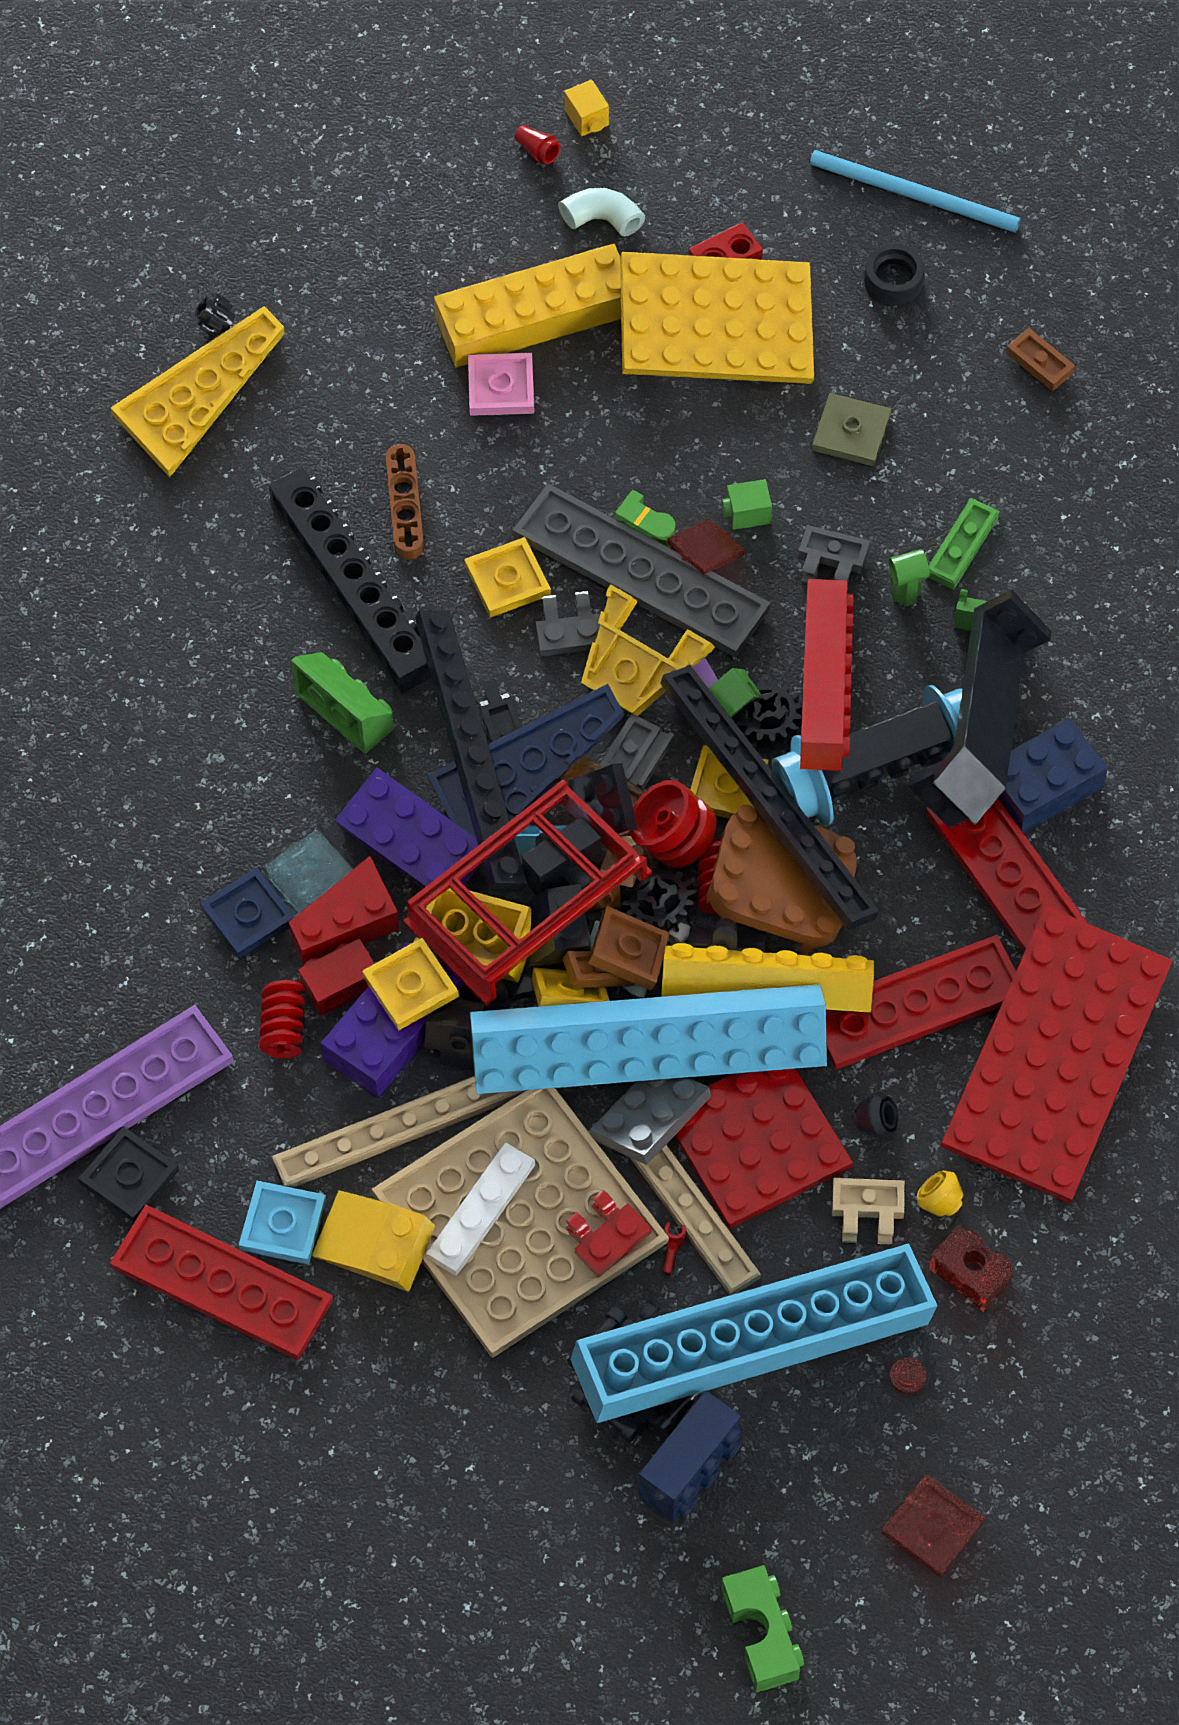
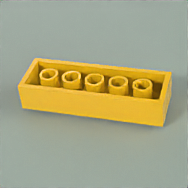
(531, 305)

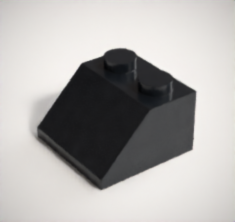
(572, 938)

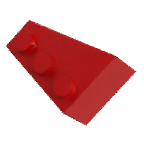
(347, 911)

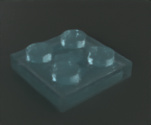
(307, 870)

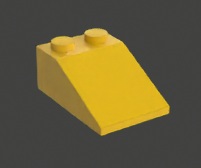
(374, 1239)

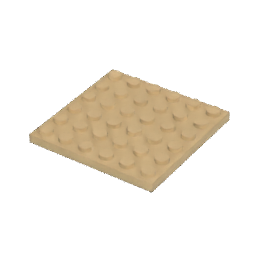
(527, 1259)

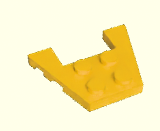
(629, 665)

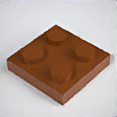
(629, 948)

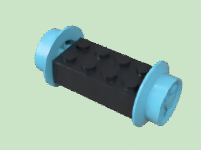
(874, 754)

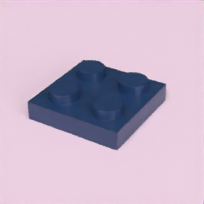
(247, 912)

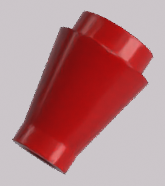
(538, 144)

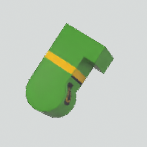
(645, 520)

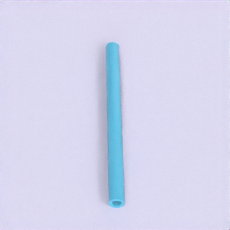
(915, 191)

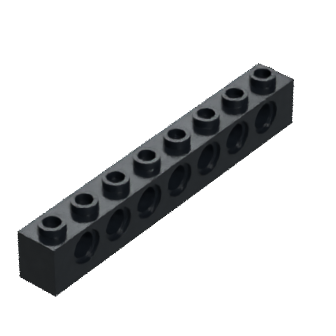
(299, 489)

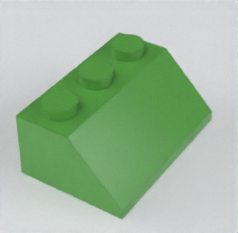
(341, 700)

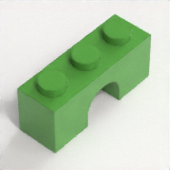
(753, 1597)

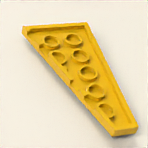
(184, 401)

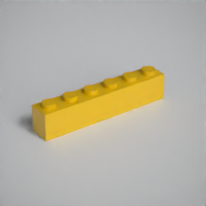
(843, 981)

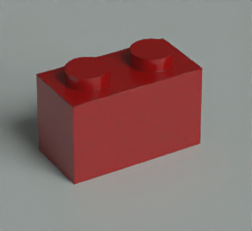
(336, 976)

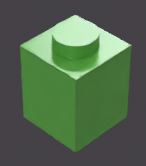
(748, 504)

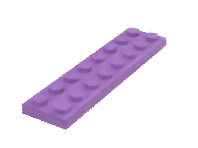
(106, 1099)

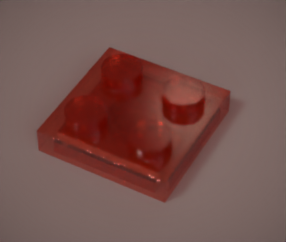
(933, 1525)

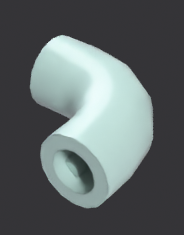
(605, 205)

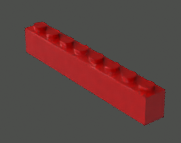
(827, 675)

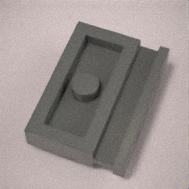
(640, 750)

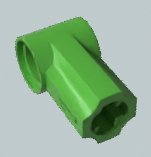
(907, 576)

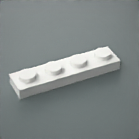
(480, 1209)

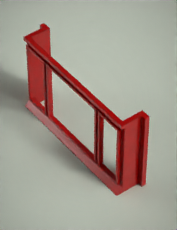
(456, 957)

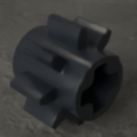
(214, 315)

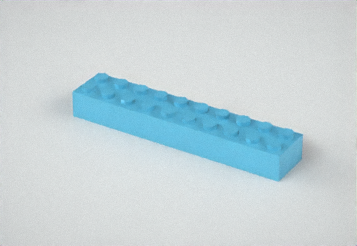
(649, 1039)
(752, 1333)

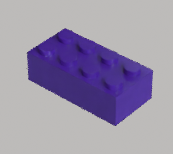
(404, 830)
(369, 1045)

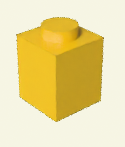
(586, 108)

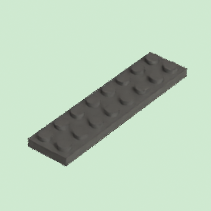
(641, 568)

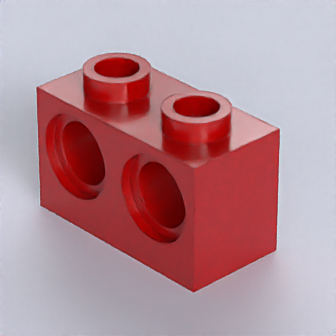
(729, 244)

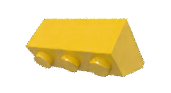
(475, 933)

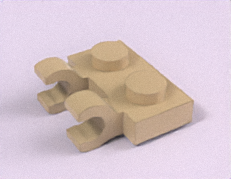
(868, 1199)

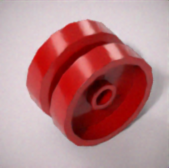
(673, 824)

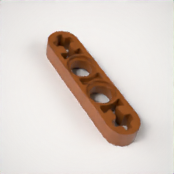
(404, 501)

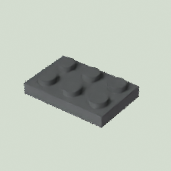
(650, 1116)

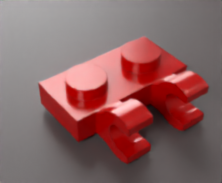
(613, 1239)

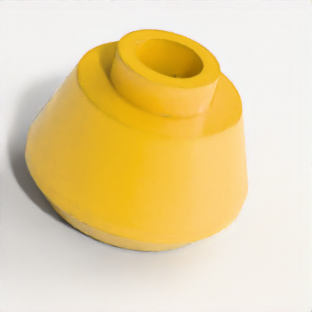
(940, 1194)

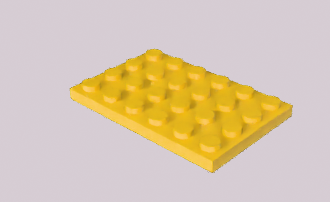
(716, 318)

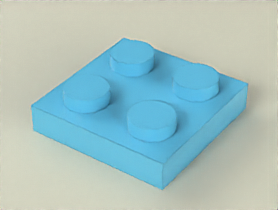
(282, 1222)

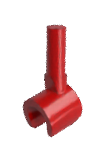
(674, 1242)

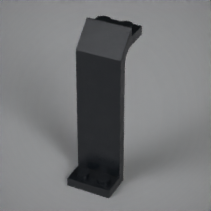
(978, 764)

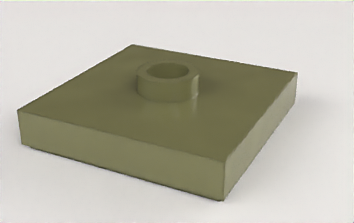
(851, 429)

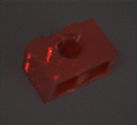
(977, 1286)

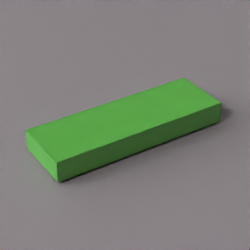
(962, 543)

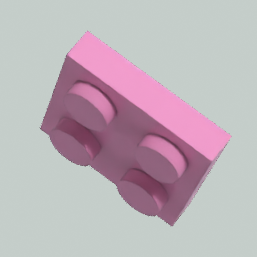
(501, 384)

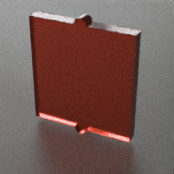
(706, 546)

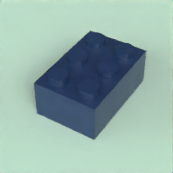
(1051, 775)
(690, 1457)

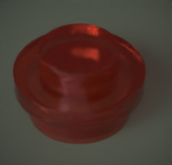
(907, 1375)

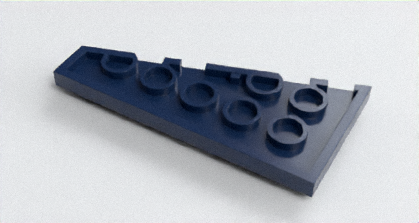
(535, 755)

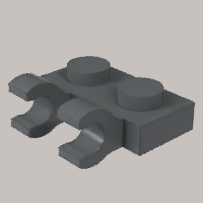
(834, 550)
(567, 634)

